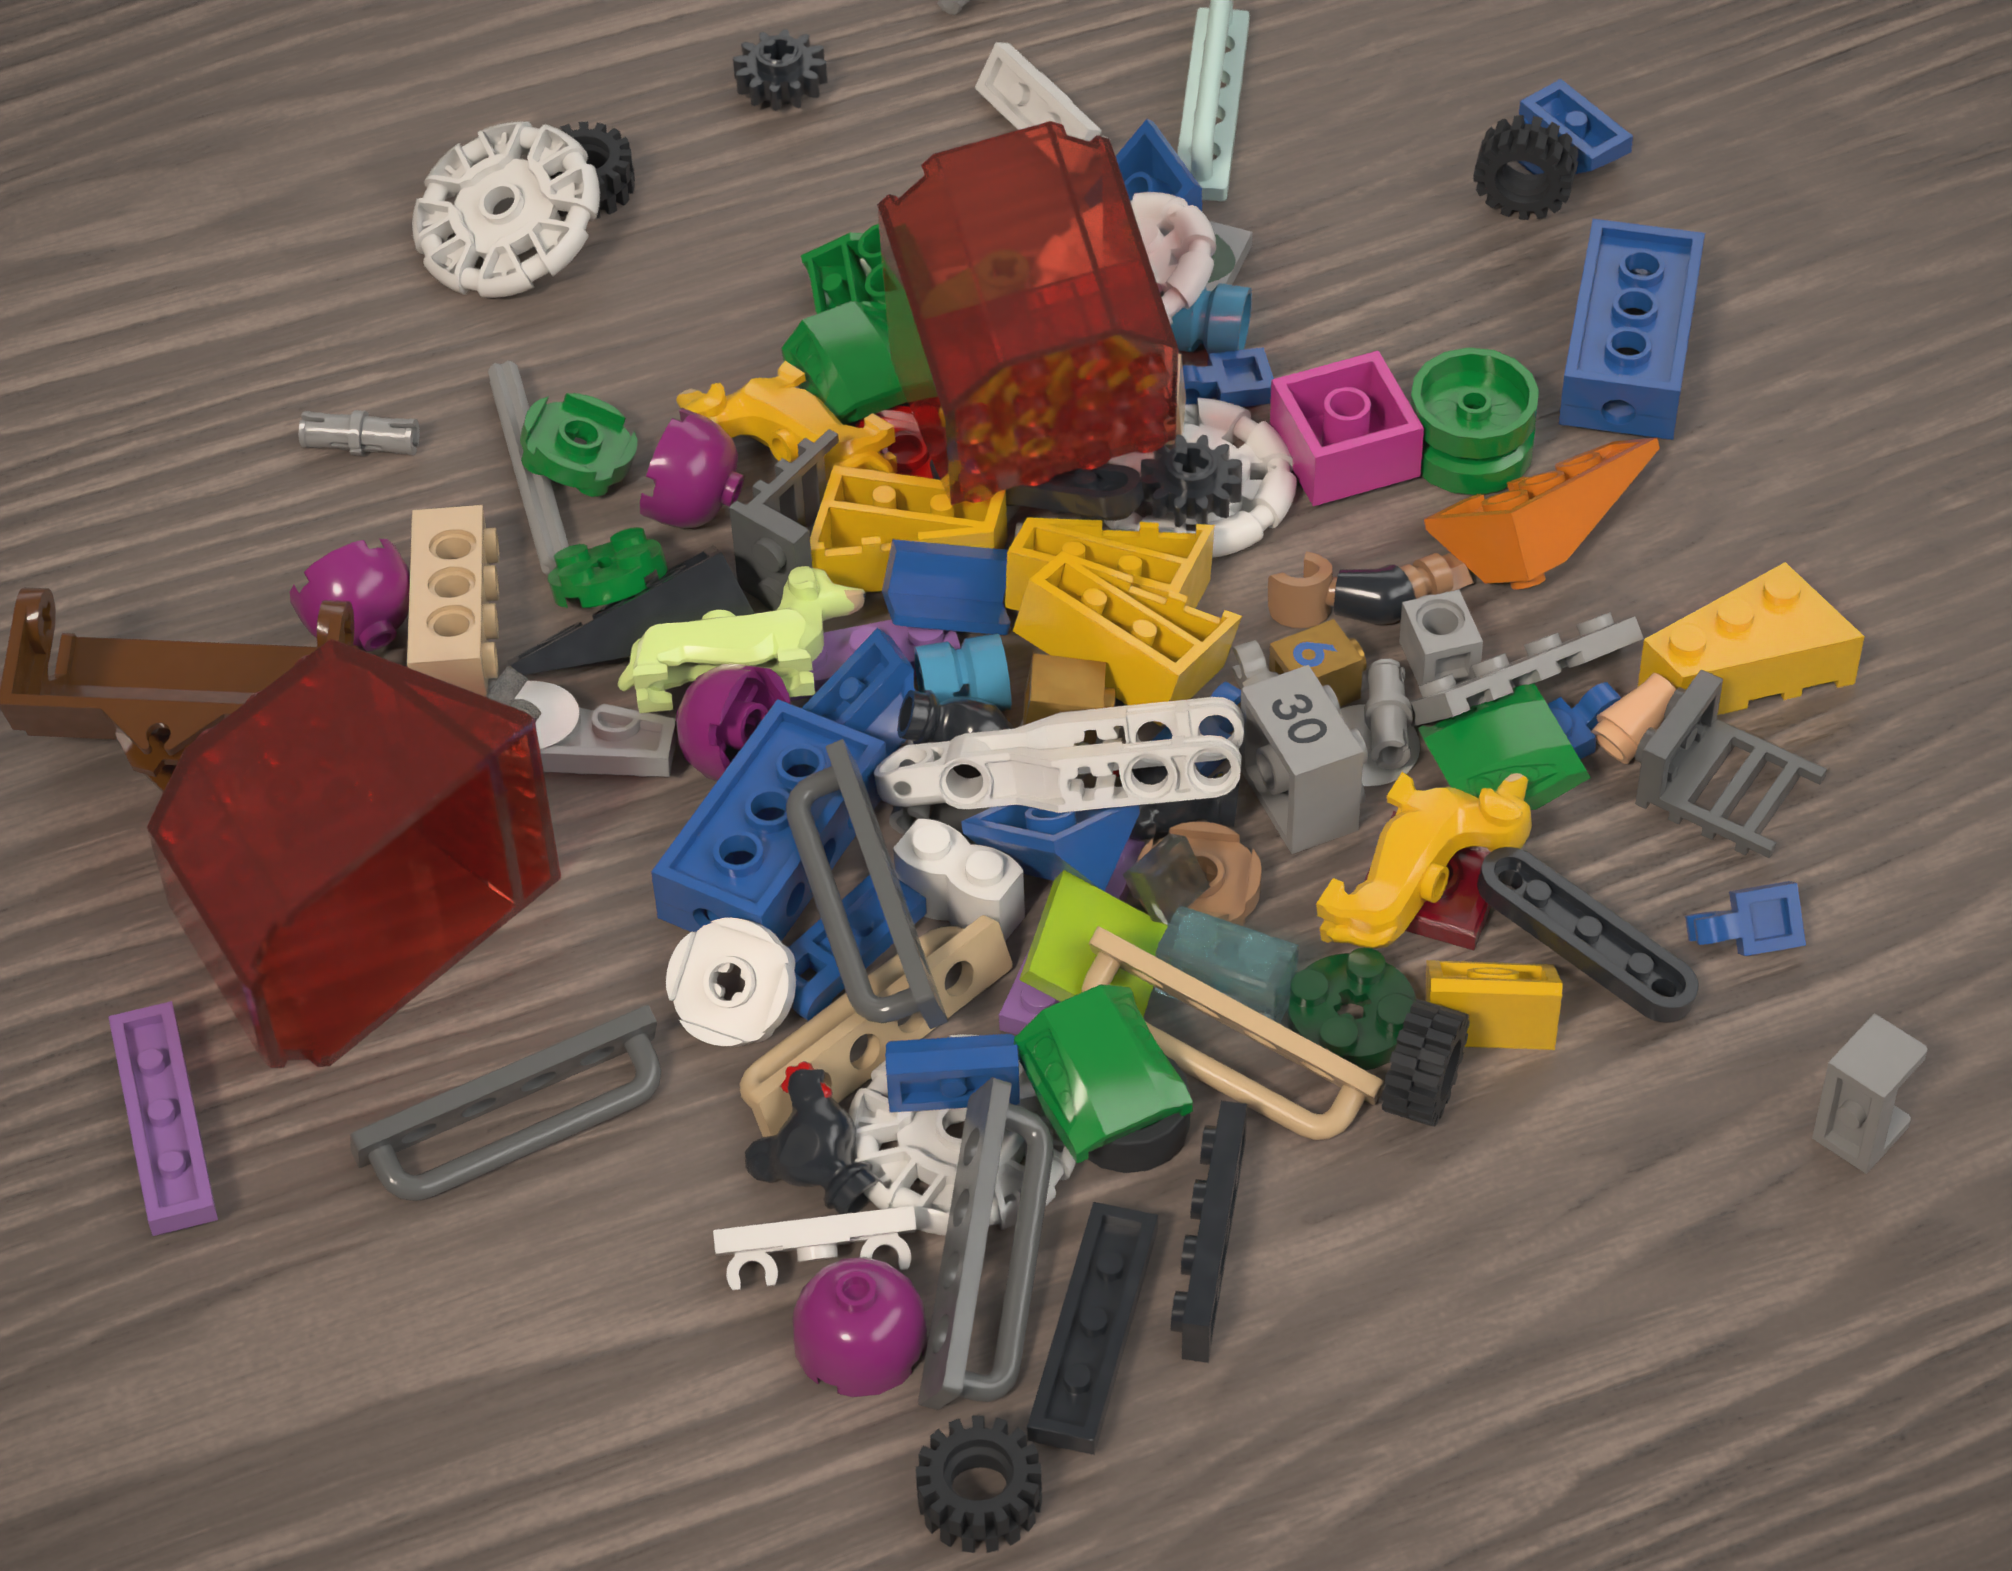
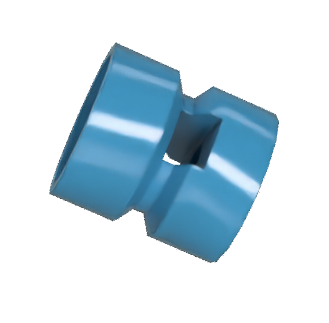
(1216, 320)
(973, 670)

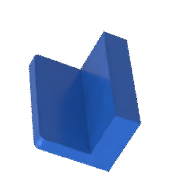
(946, 587)
(948, 1070)

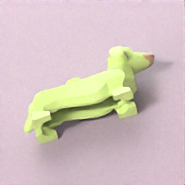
(775, 640)

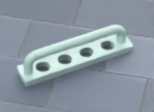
(1204, 100)

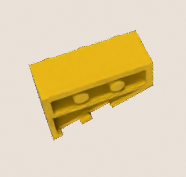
(871, 508)
(1152, 557)
(1149, 642)
(1761, 642)

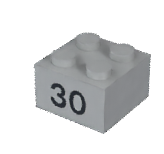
(1302, 758)

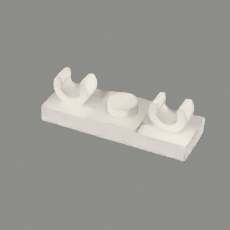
(1028, 95)
(814, 1239)

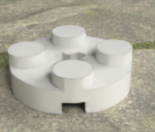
(764, 966)

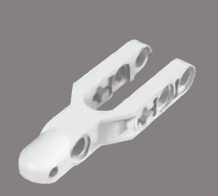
(1043, 758)

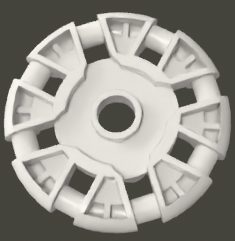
(528, 222)
(1177, 245)
(1262, 456)
(933, 1155)

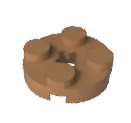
(1228, 866)

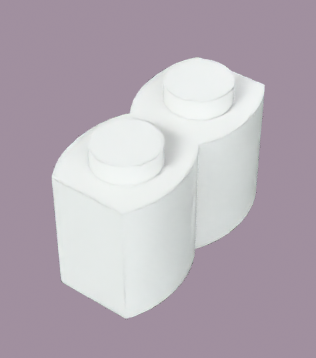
(960, 877)

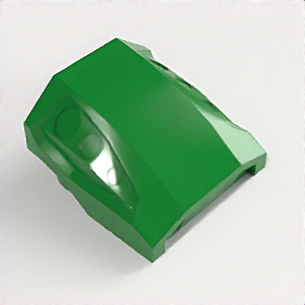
(847, 271)
(846, 360)
(1506, 739)
(1098, 1069)

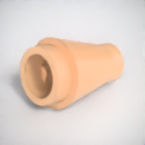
(1629, 718)

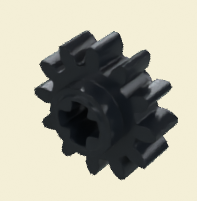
(780, 70)
(1191, 480)

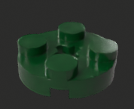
(1351, 979)

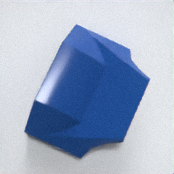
(1592, 131)
(868, 690)

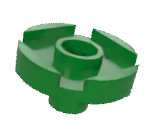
(589, 467)
(607, 570)

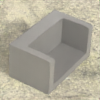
(1860, 1093)

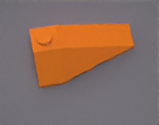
(1541, 516)

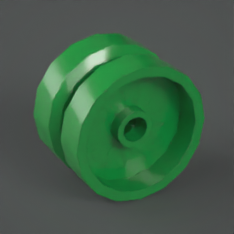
(1475, 419)

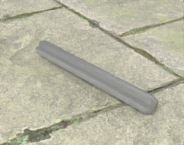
(534, 489)

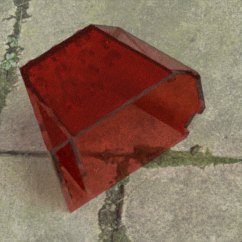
(1025, 312)
(350, 845)

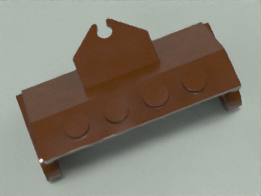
(139, 690)

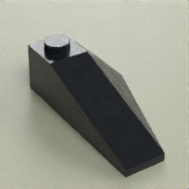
(681, 595)

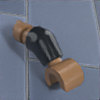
(1360, 593)

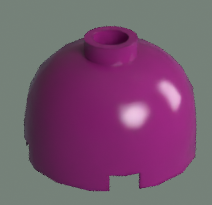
(692, 473)
(370, 579)
(723, 712)
(859, 1327)

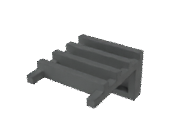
(772, 529)
(1689, 751)

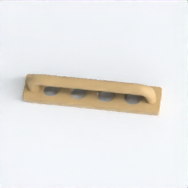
(832, 1032)
(1354, 1082)

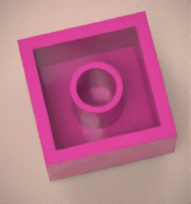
(1347, 427)

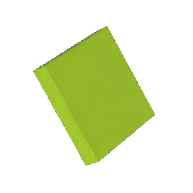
(1061, 947)

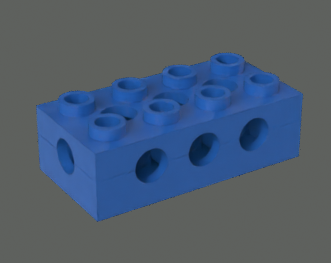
(1622, 270)
(738, 844)

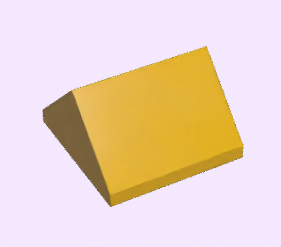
(1504, 1001)

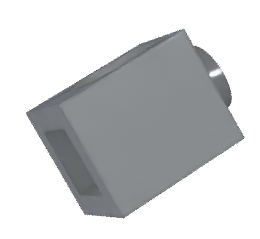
(1440, 637)

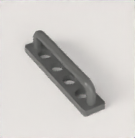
(922, 994)
(383, 1139)
(964, 1250)

